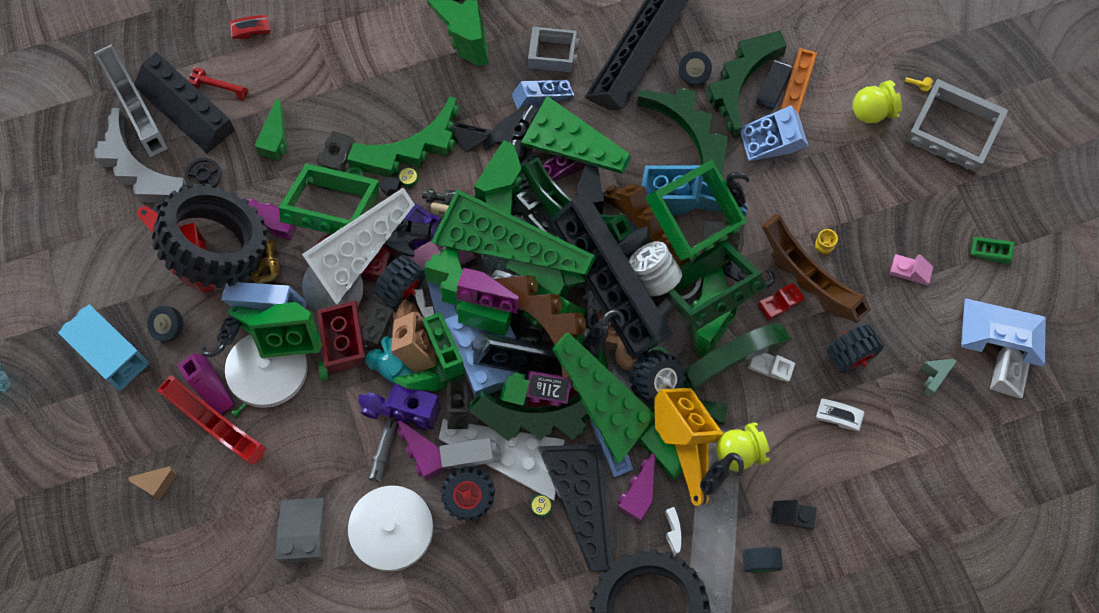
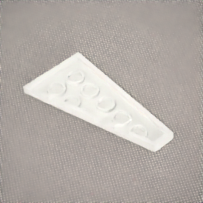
(349, 250)
(519, 456)

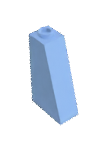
(260, 295)

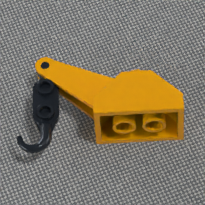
(688, 425)

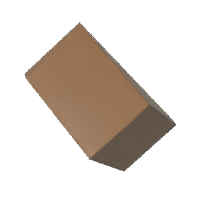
(155, 481)

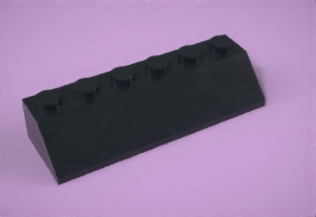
(182, 103)

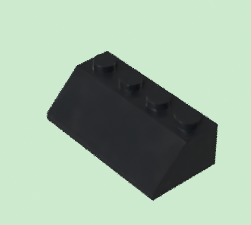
(513, 354)

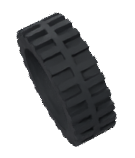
(196, 262)
(649, 563)

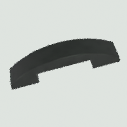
(530, 207)

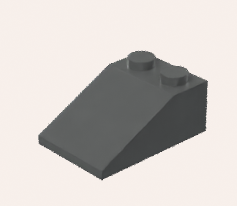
(300, 531)

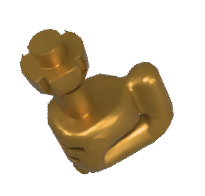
(267, 265)

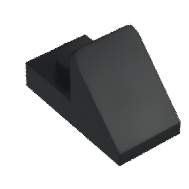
(793, 514)

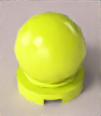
(876, 103)
(748, 444)

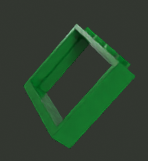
(330, 179)
(723, 198)

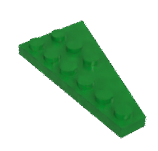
(567, 136)
(608, 401)

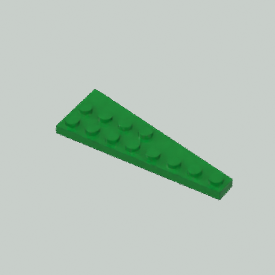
(492, 232)

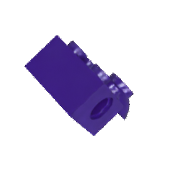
(402, 406)

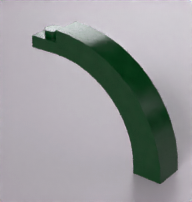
(735, 352)

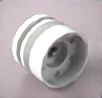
(656, 268)

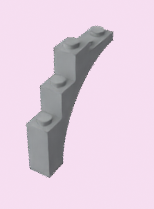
(131, 100)
(114, 152)

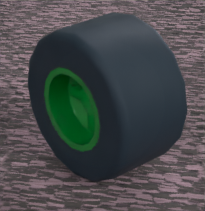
(762, 559)

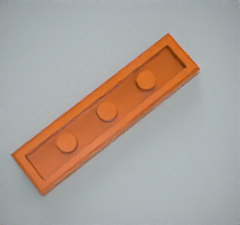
(799, 79)

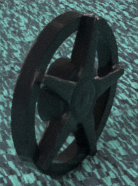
(203, 174)

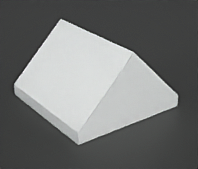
(1010, 373)

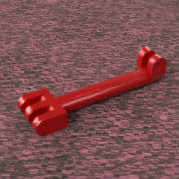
(199, 77)

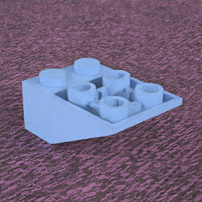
(774, 135)

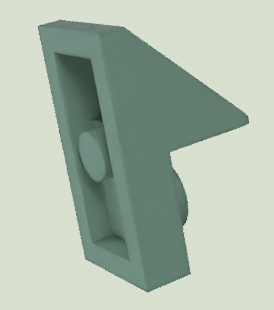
(937, 371)

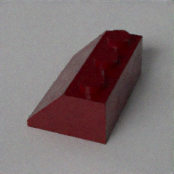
(341, 336)

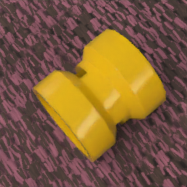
(826, 241)

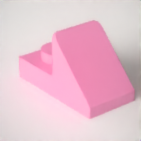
(910, 269)

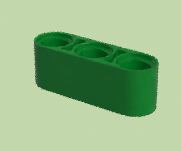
(665, 454)

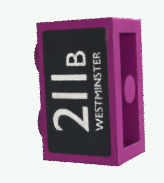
(548, 387)

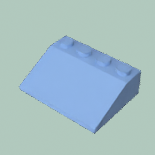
(478, 376)

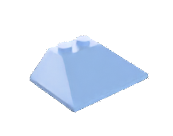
(1004, 327)

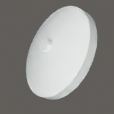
(263, 380)
(390, 528)

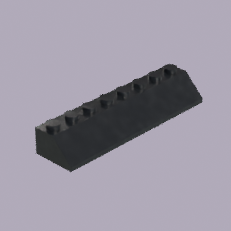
(634, 53)
(612, 277)

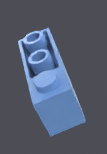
(536, 91)

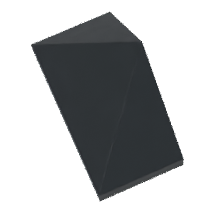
(469, 135)

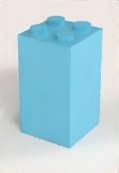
(103, 347)

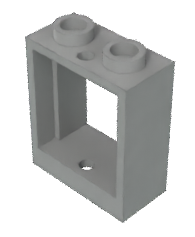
(553, 36)
(470, 453)

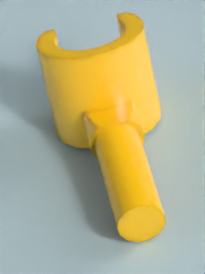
(924, 85)

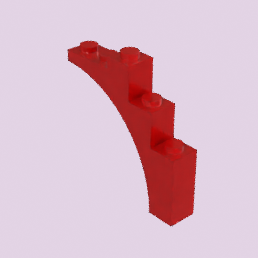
(211, 421)

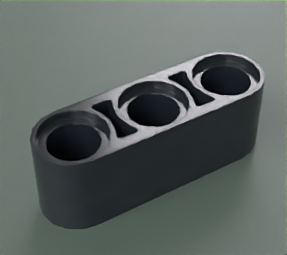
(774, 84)

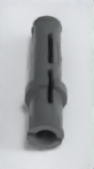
(383, 450)

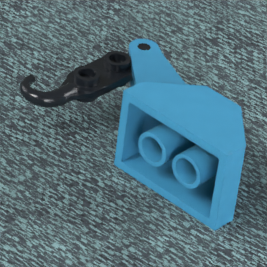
(693, 193)

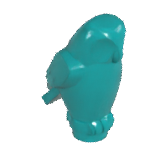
(386, 363)

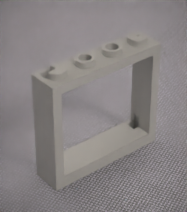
(969, 103)

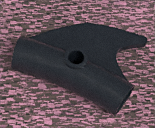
(513, 130)
(407, 233)

